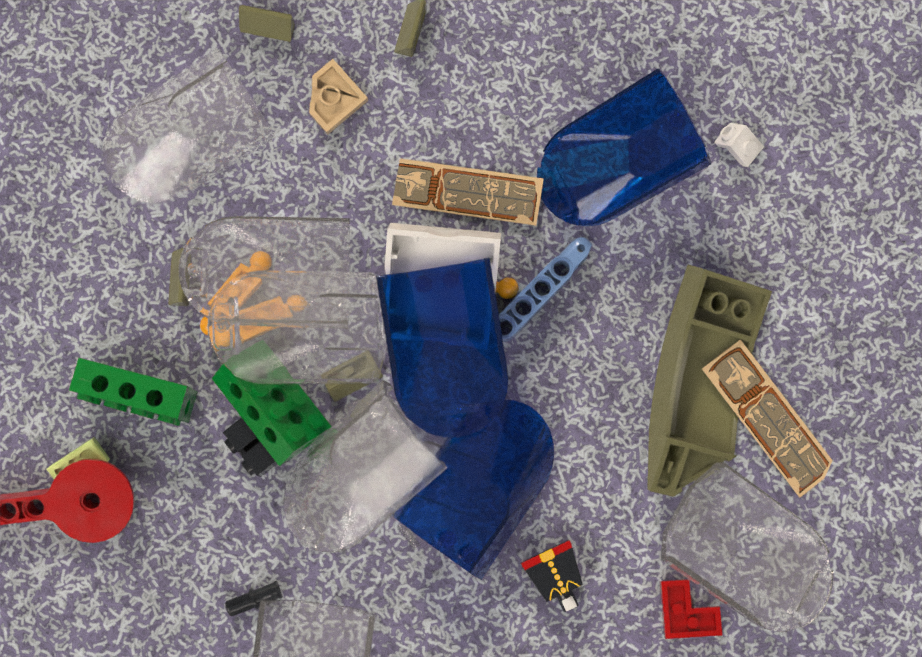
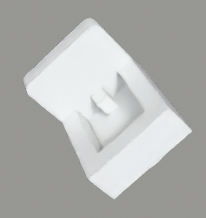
(740, 143)

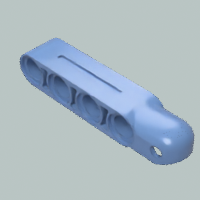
(568, 257)

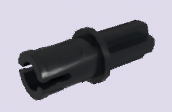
(253, 598)

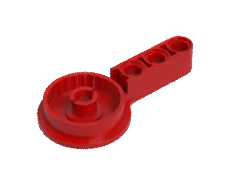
(67, 502)

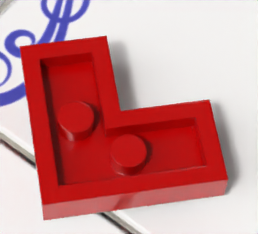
(680, 618)

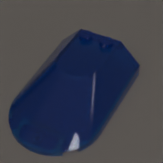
(621, 154)
(445, 346)
(484, 488)

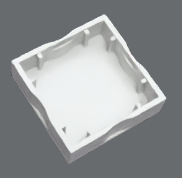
(428, 247)

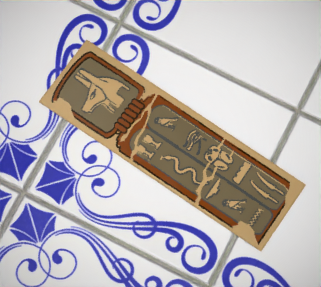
(468, 191)
(769, 418)

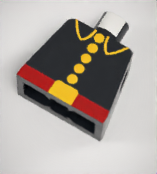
(555, 574)

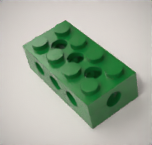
(91, 382)
(276, 413)

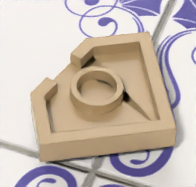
(334, 97)

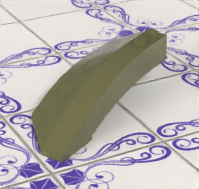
(689, 417)

